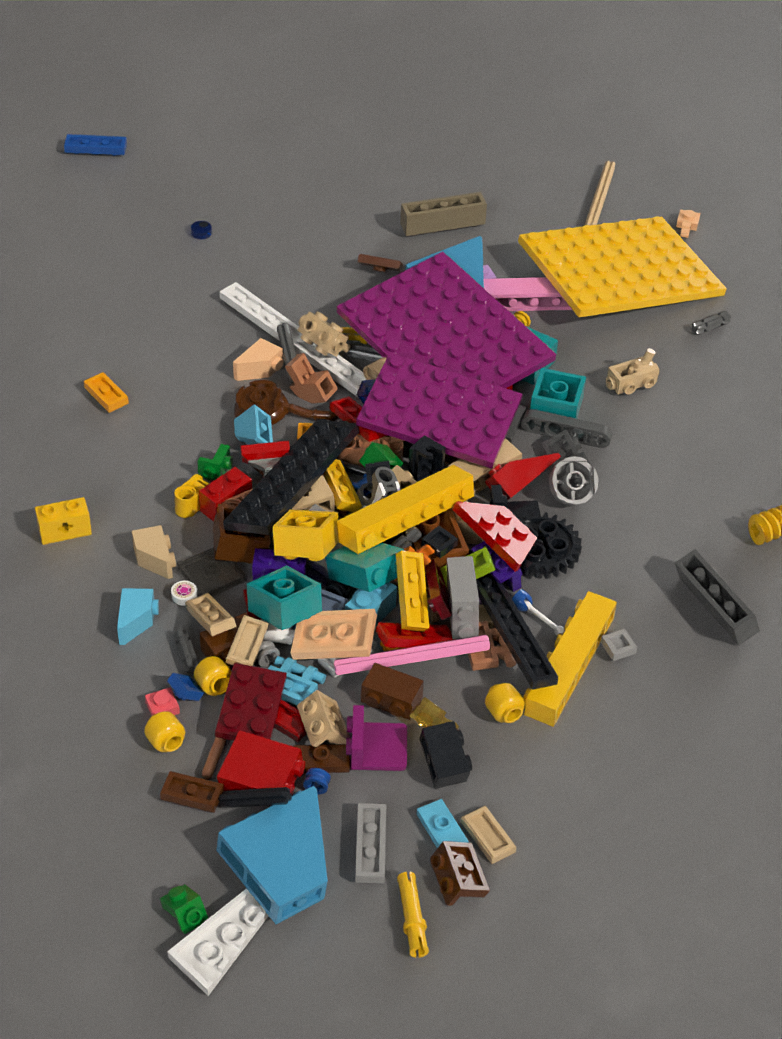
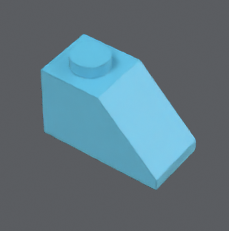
(253, 426)
(135, 613)

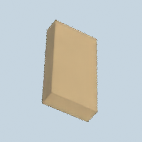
(247, 641)
(488, 834)

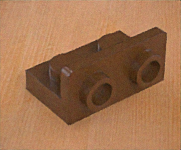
(458, 871)

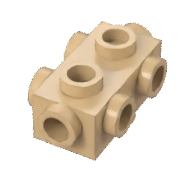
(326, 336)
(633, 374)

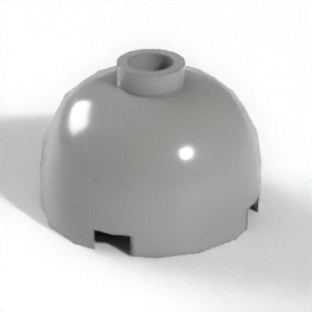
(573, 481)

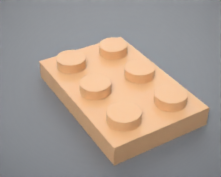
(335, 635)

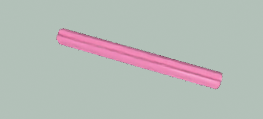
(413, 654)

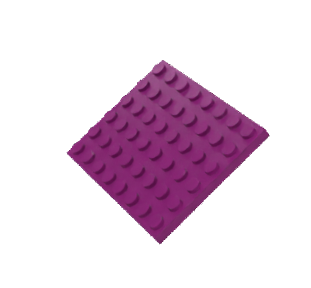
(448, 322)

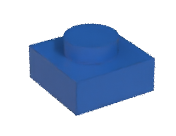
(185, 687)

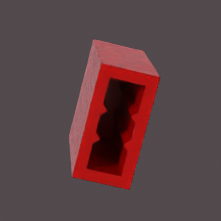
(260, 764)

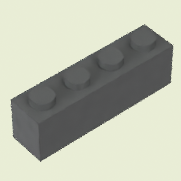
(717, 597)

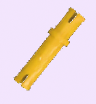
(414, 924)

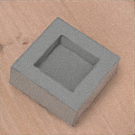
(618, 645)

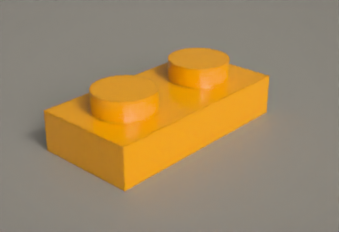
(106, 392)

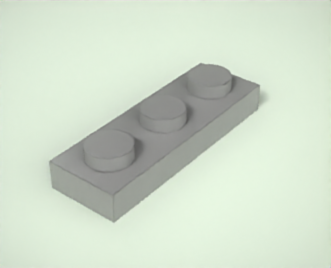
(370, 843)

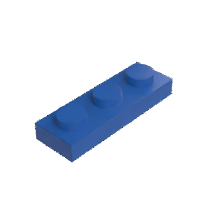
(95, 144)

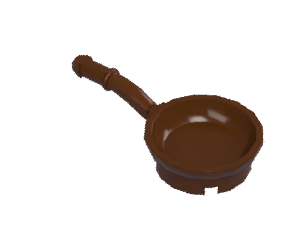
(273, 402)

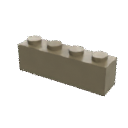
(443, 213)

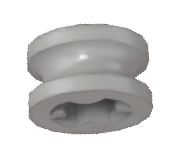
(267, 654)

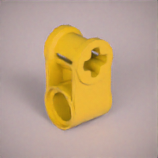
(187, 496)

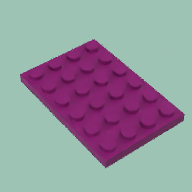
(443, 405)

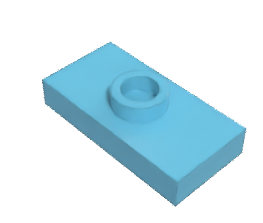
(440, 823)

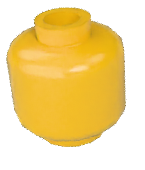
(212, 675)
(504, 703)
(164, 732)

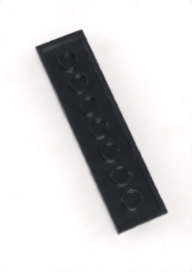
(291, 477)

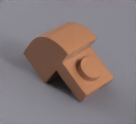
(310, 385)

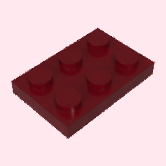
(251, 702)

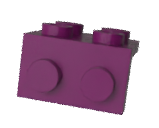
(376, 744)

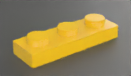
(342, 488)
(412, 591)

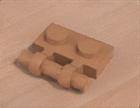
(490, 658)

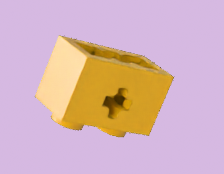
(63, 520)

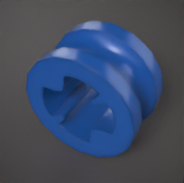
(318, 778)

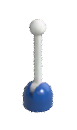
(524, 602)

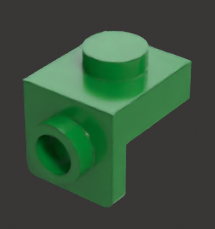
(215, 468)
(185, 907)

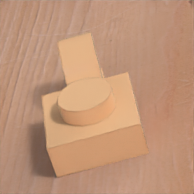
(688, 221)

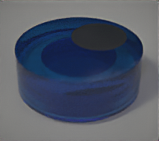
(201, 230)

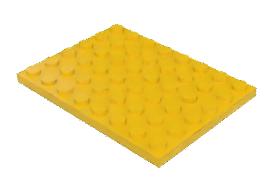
(621, 266)

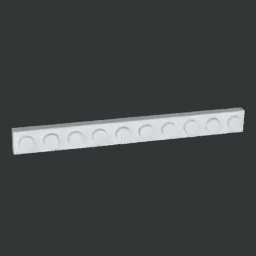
(268, 319)

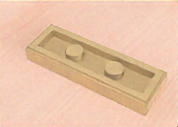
(210, 614)

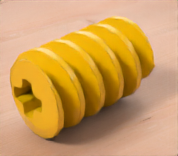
(766, 525)

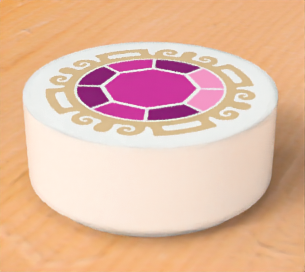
(183, 591)

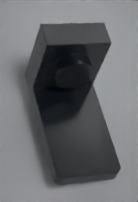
(518, 508)

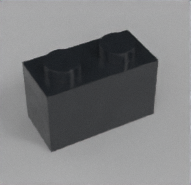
(445, 754)

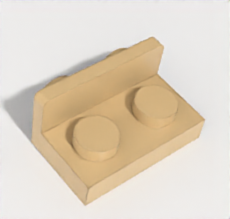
(322, 719)

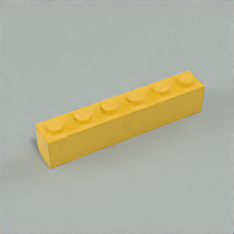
(405, 509)
(571, 656)

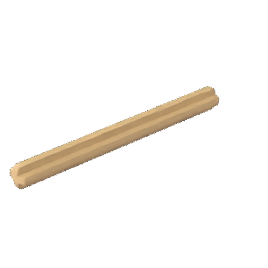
(600, 193)

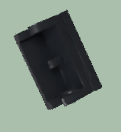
(426, 458)

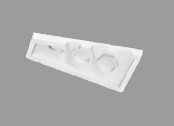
(218, 941)

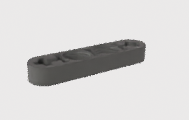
(569, 424)

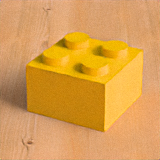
(305, 534)

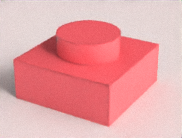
(162, 701)

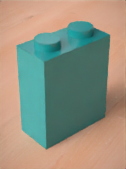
(363, 570)

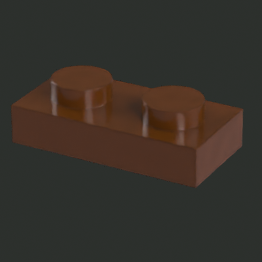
(191, 791)

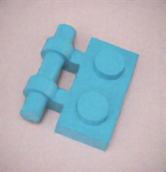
(298, 687)

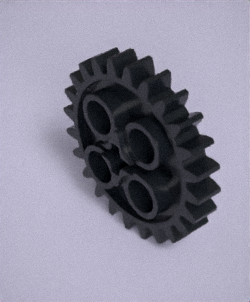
(555, 546)

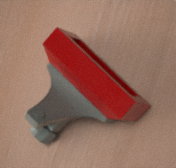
(264, 455)

